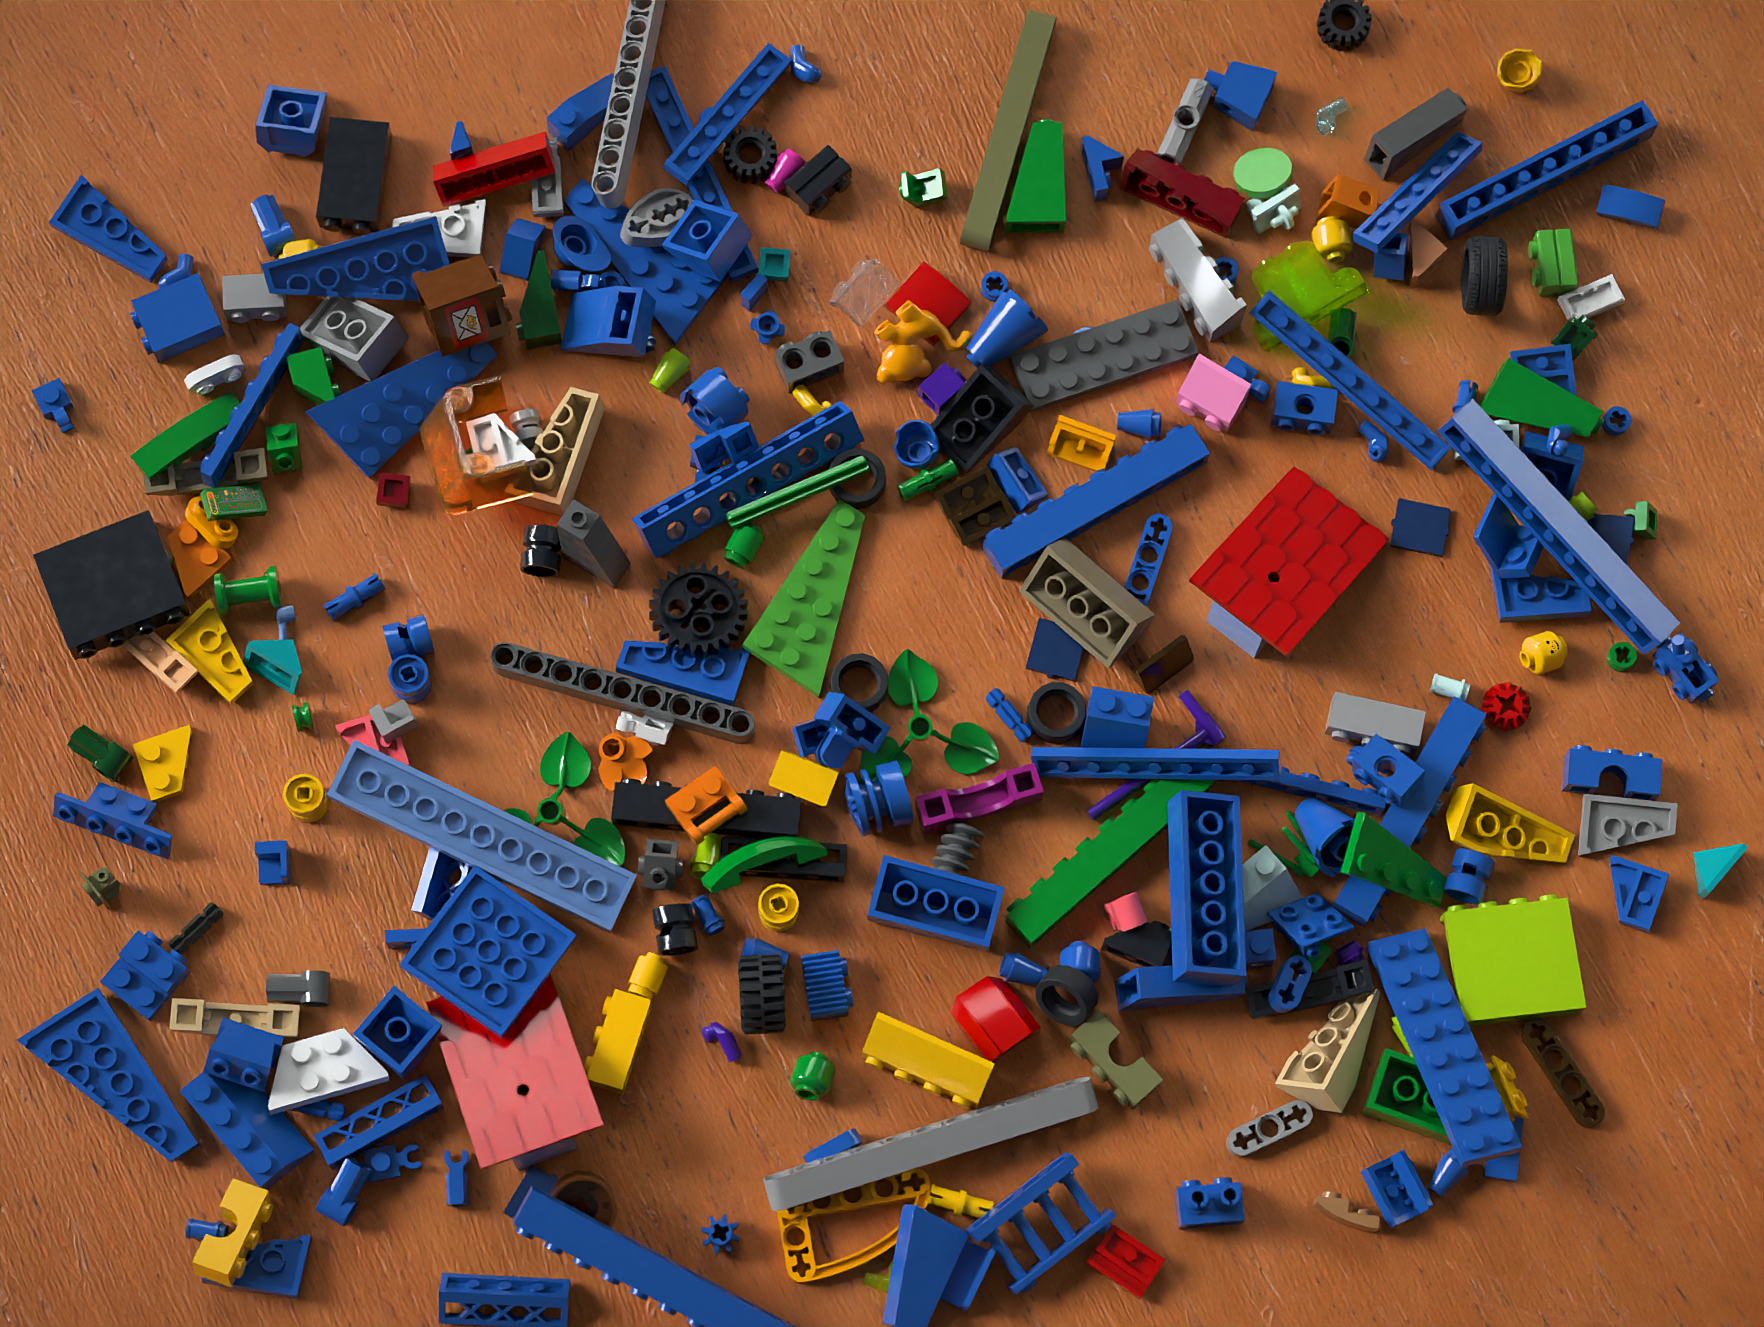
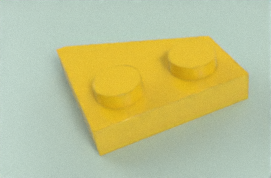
(164, 762)

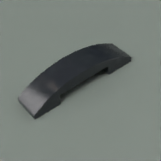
(1322, 989)

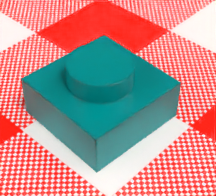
(774, 263)

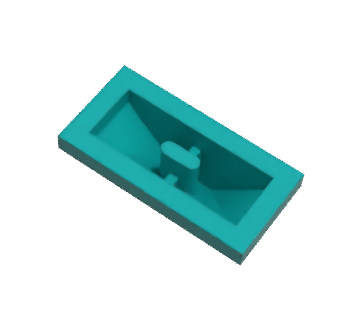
(275, 662)
(1713, 865)

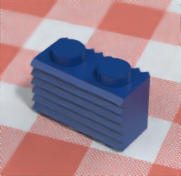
(825, 985)

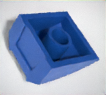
(290, 120)

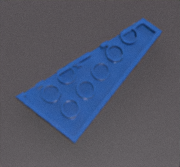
(363, 267)

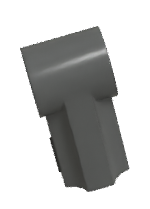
(308, 988)

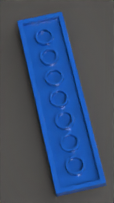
(1444, 1047)

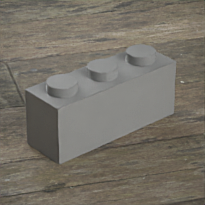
(1362, 718)

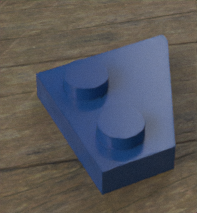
(1636, 892)

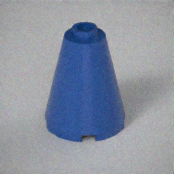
(1004, 330)
(1325, 832)

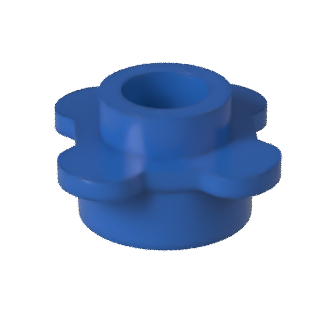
(768, 318)

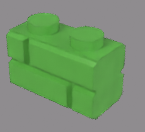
(1554, 262)

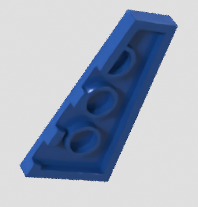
(98, 225)

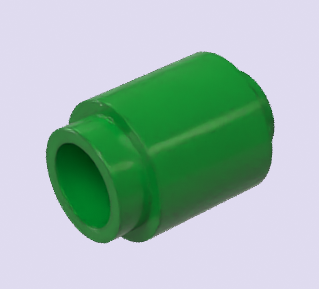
(743, 545)

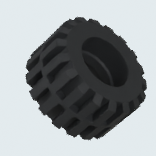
(761, 994)

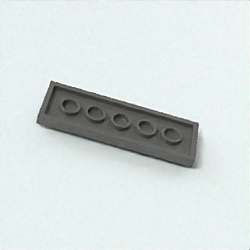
(1104, 355)

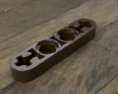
(1567, 1070)

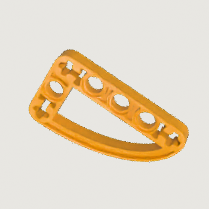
(839, 1204)

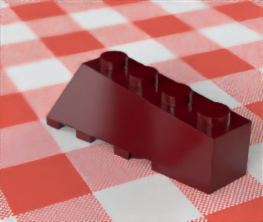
(1181, 192)

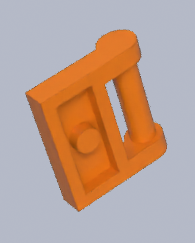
(700, 797)

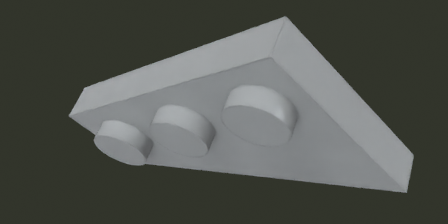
(1620, 821)

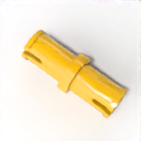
(959, 1201)

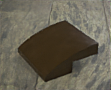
(974, 505)

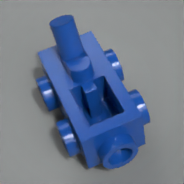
(1680, 661)

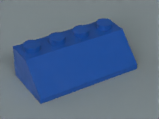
(935, 903)
(241, 1119)

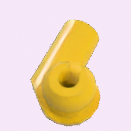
(808, 402)

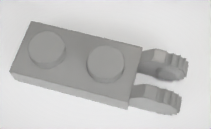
(547, 190)

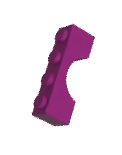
(1002, 793)

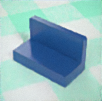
(967, 1275)

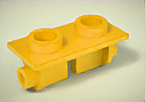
(1512, 1098)

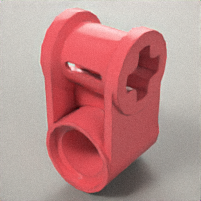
(1125, 912)

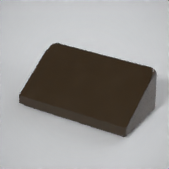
(1164, 665)

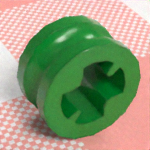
(1612, 655)
(302, 717)

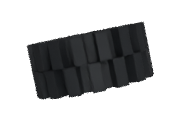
(1339, 37)
(750, 138)

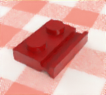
(1125, 1261)

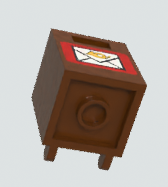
(463, 304)

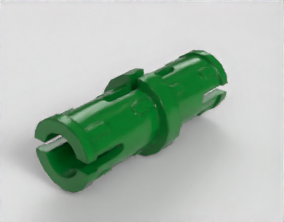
(927, 480)

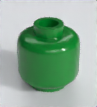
(812, 1076)

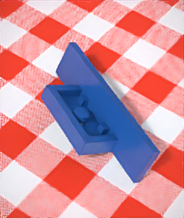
(117, 817)

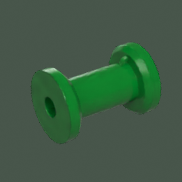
(248, 590)

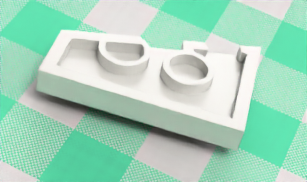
(459, 227)

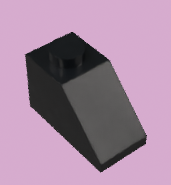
(1141, 945)

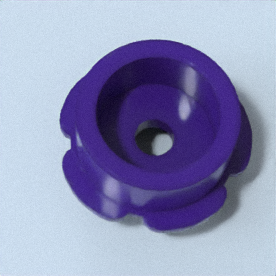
(1349, 953)

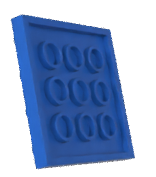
(488, 951)

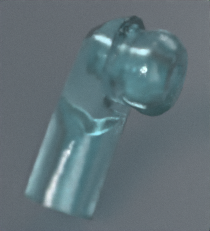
(1326, 115)

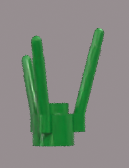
(1305, 859)

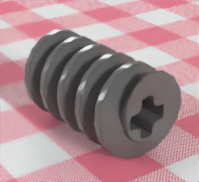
(956, 848)

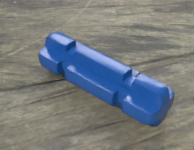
(1009, 714)
(323, 1108)

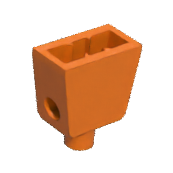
(1348, 200)

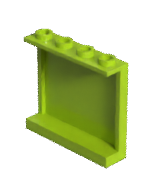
(1514, 960)

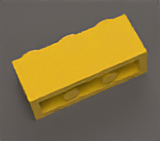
(617, 1041)

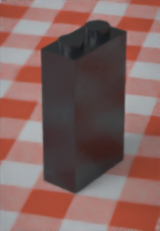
(354, 175)

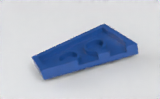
(1538, 598)

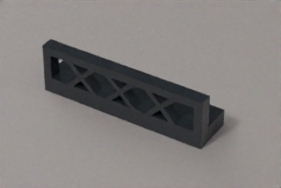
(790, 869)

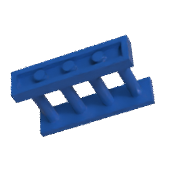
(1012, 1210)

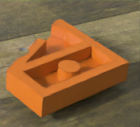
(195, 558)

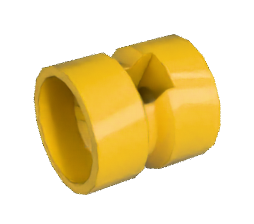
(305, 798)
(778, 907)

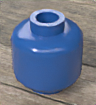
(1083, 958)

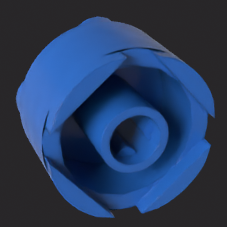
(715, 401)

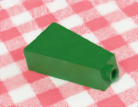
(1040, 184)
(1533, 400)

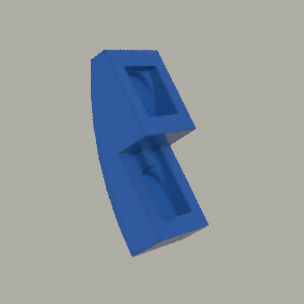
(730, 442)

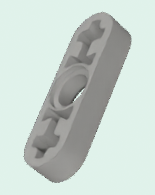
(1286, 1111)

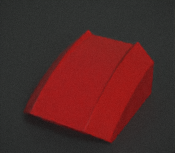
(993, 1018)

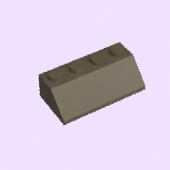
(1086, 602)

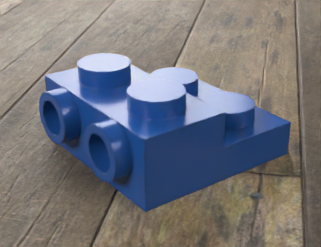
(146, 974)

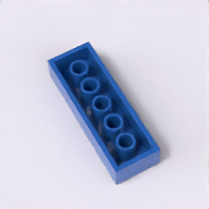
(1206, 888)

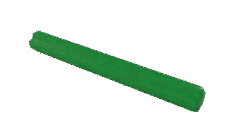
(797, 492)

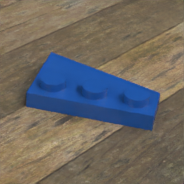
(274, 1268)

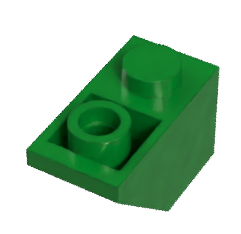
(311, 375)

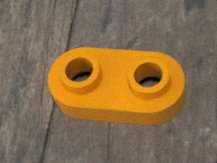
(211, 530)

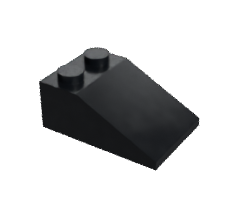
(979, 417)

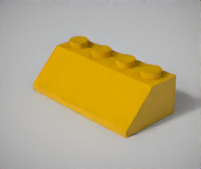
(927, 1061)

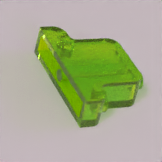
(1304, 285)

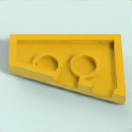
(211, 651)

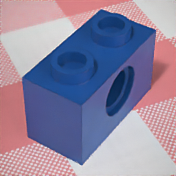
(1319, 401)
(1380, 755)

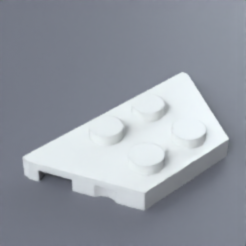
(321, 1070)

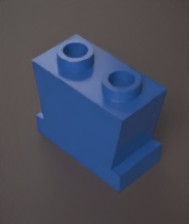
(243, 1054)

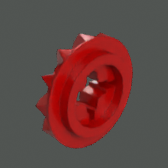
(1510, 719)

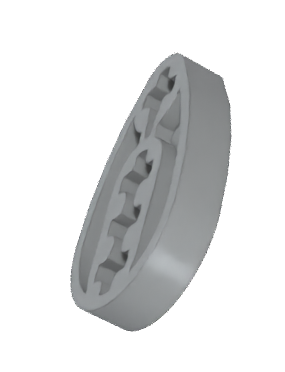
(654, 206)

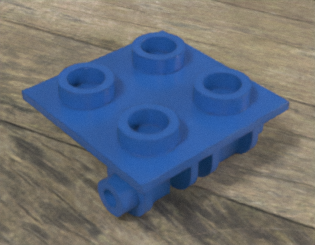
(1308, 923)

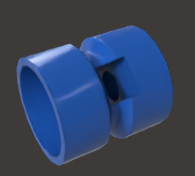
(409, 638)
(410, 678)
(1468, 878)

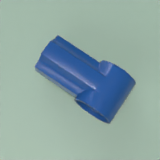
(274, 229)
(340, 1199)

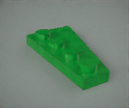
(1388, 863)

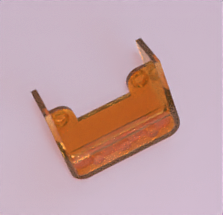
(471, 479)

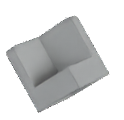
(393, 720)

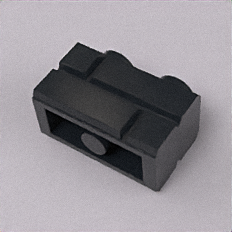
(818, 181)

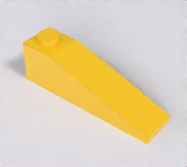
(1500, 828)

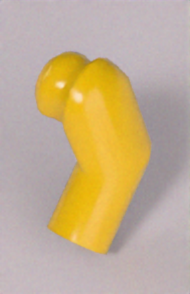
(1300, 376)

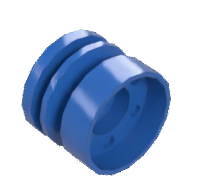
(878, 798)

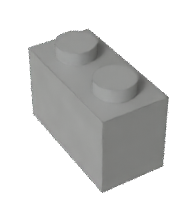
(248, 298)

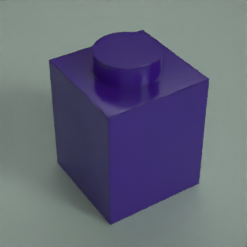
(941, 387)

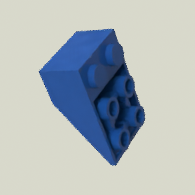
(609, 321)

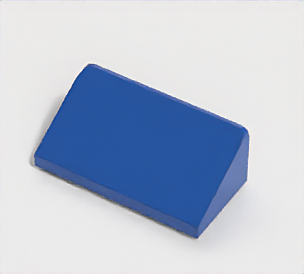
(1016, 479)

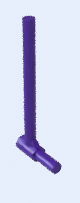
(1206, 731)

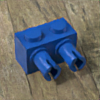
(1209, 1204)

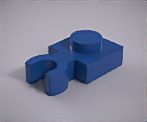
(386, 1162)

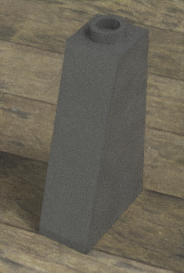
(1414, 132)
(590, 544)

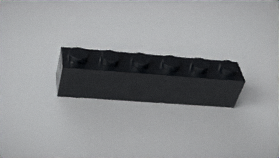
(646, 808)

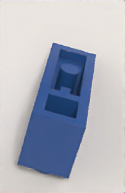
(580, 113)

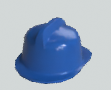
(579, 245)

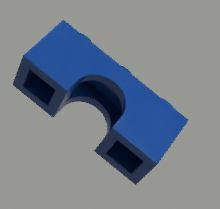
(1638, 773)

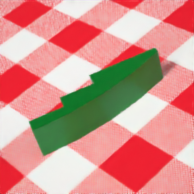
(185, 437)

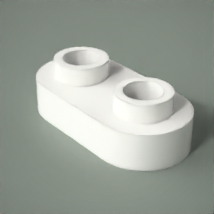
(223, 370)

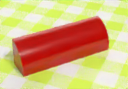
(494, 169)

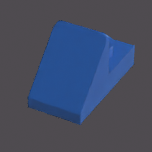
(1098, 161)

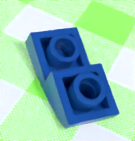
(1630, 205)

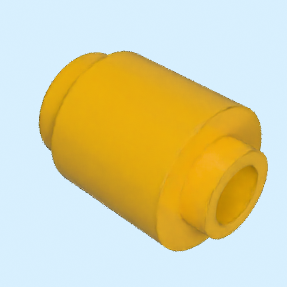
(647, 975)

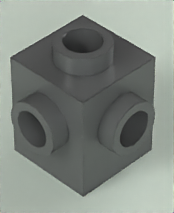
(660, 864)

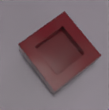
(393, 490)

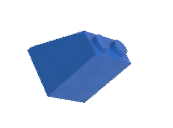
(1116, 719)

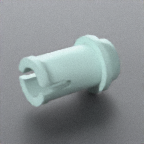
(1449, 687)

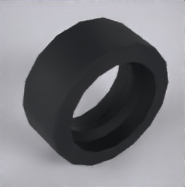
(869, 498)
(870, 663)
(1056, 689)
(1074, 982)

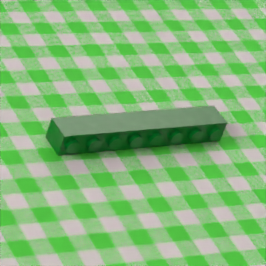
(1097, 860)

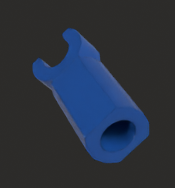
(575, 281)
(457, 1181)

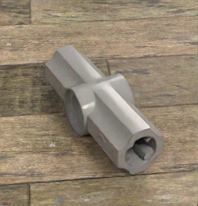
(1190, 108)

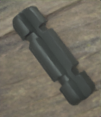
(196, 928)

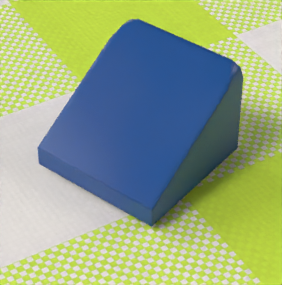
(460, 143)

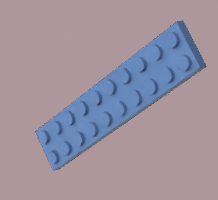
(481, 835)

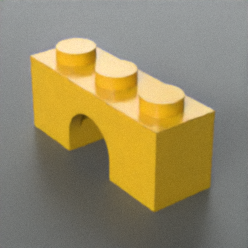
(225, 1257)

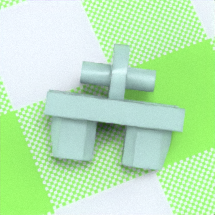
(1276, 210)

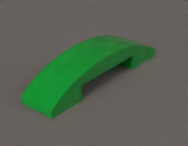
(726, 871)

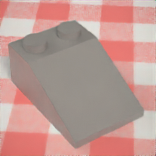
(354, 335)

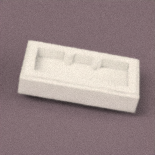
(1592, 298)

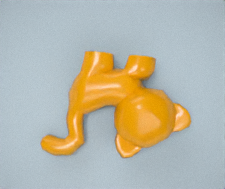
(904, 358)

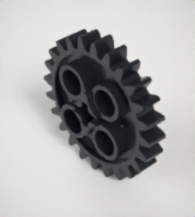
(676, 595)

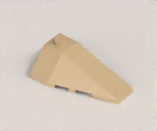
(1331, 1061)

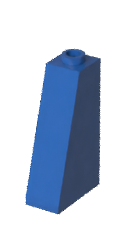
(1155, 988)
(920, 1266)

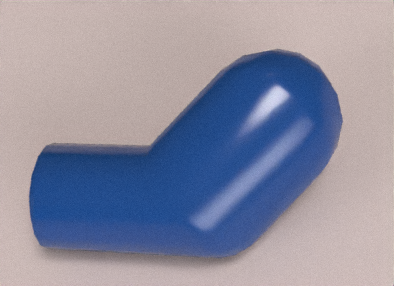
(801, 68)
(1377, 441)

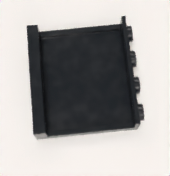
(111, 585)

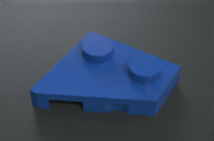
(1549, 362)

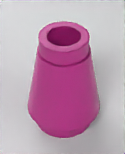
(785, 166)

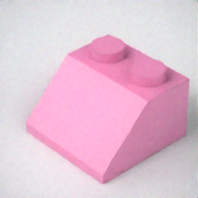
(1212, 394)

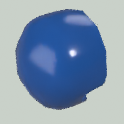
(916, 444)

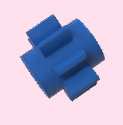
(717, 1243)

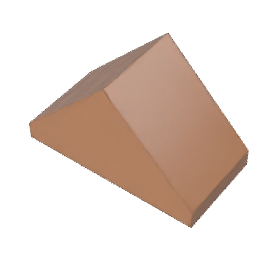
(1424, 252)

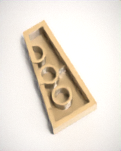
(563, 451)

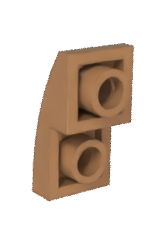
(1337, 1209)

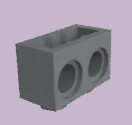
(813, 368)

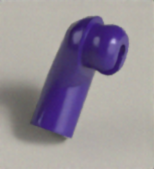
(725, 1038)

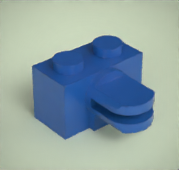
(848, 727)

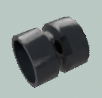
(541, 553)
(675, 930)

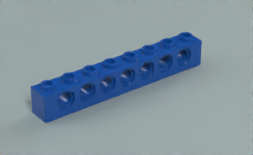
(1546, 170)
(733, 478)

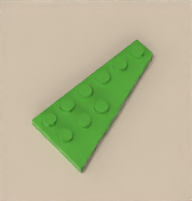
(804, 614)

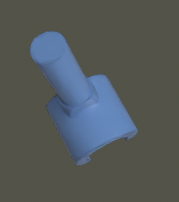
(284, 615)

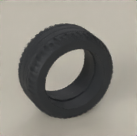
(1484, 275)

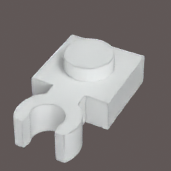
(647, 728)

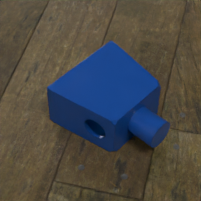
(1242, 91)

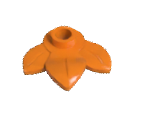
(626, 763)

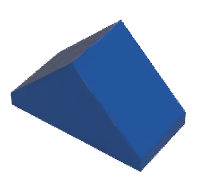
(521, 248)

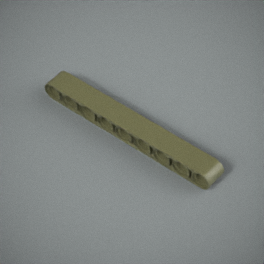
(1008, 130)

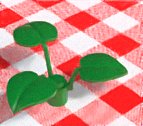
(914, 681)
(570, 765)

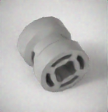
(526, 425)

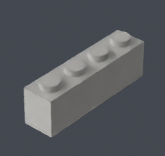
(1197, 280)

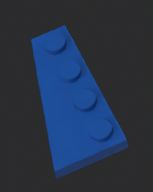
(710, 677)

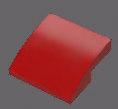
(931, 293)

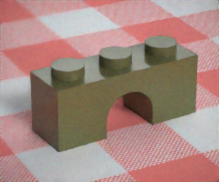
(1130, 1082)

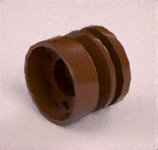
(592, 1189)

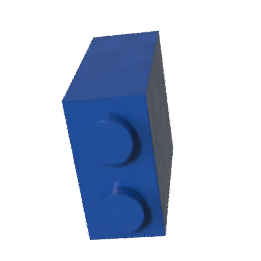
(176, 318)

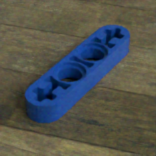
(1144, 569)

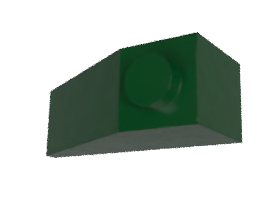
(538, 313)

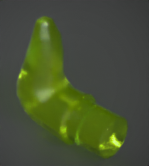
(879, 1282)

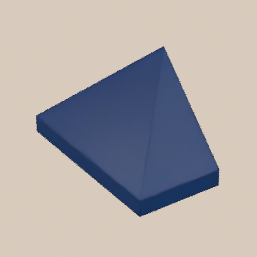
(808, 736)

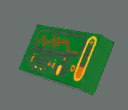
(233, 502)

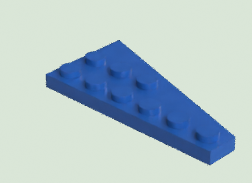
(675, 287)
(388, 411)
(103, 1062)

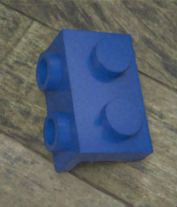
(1397, 1189)

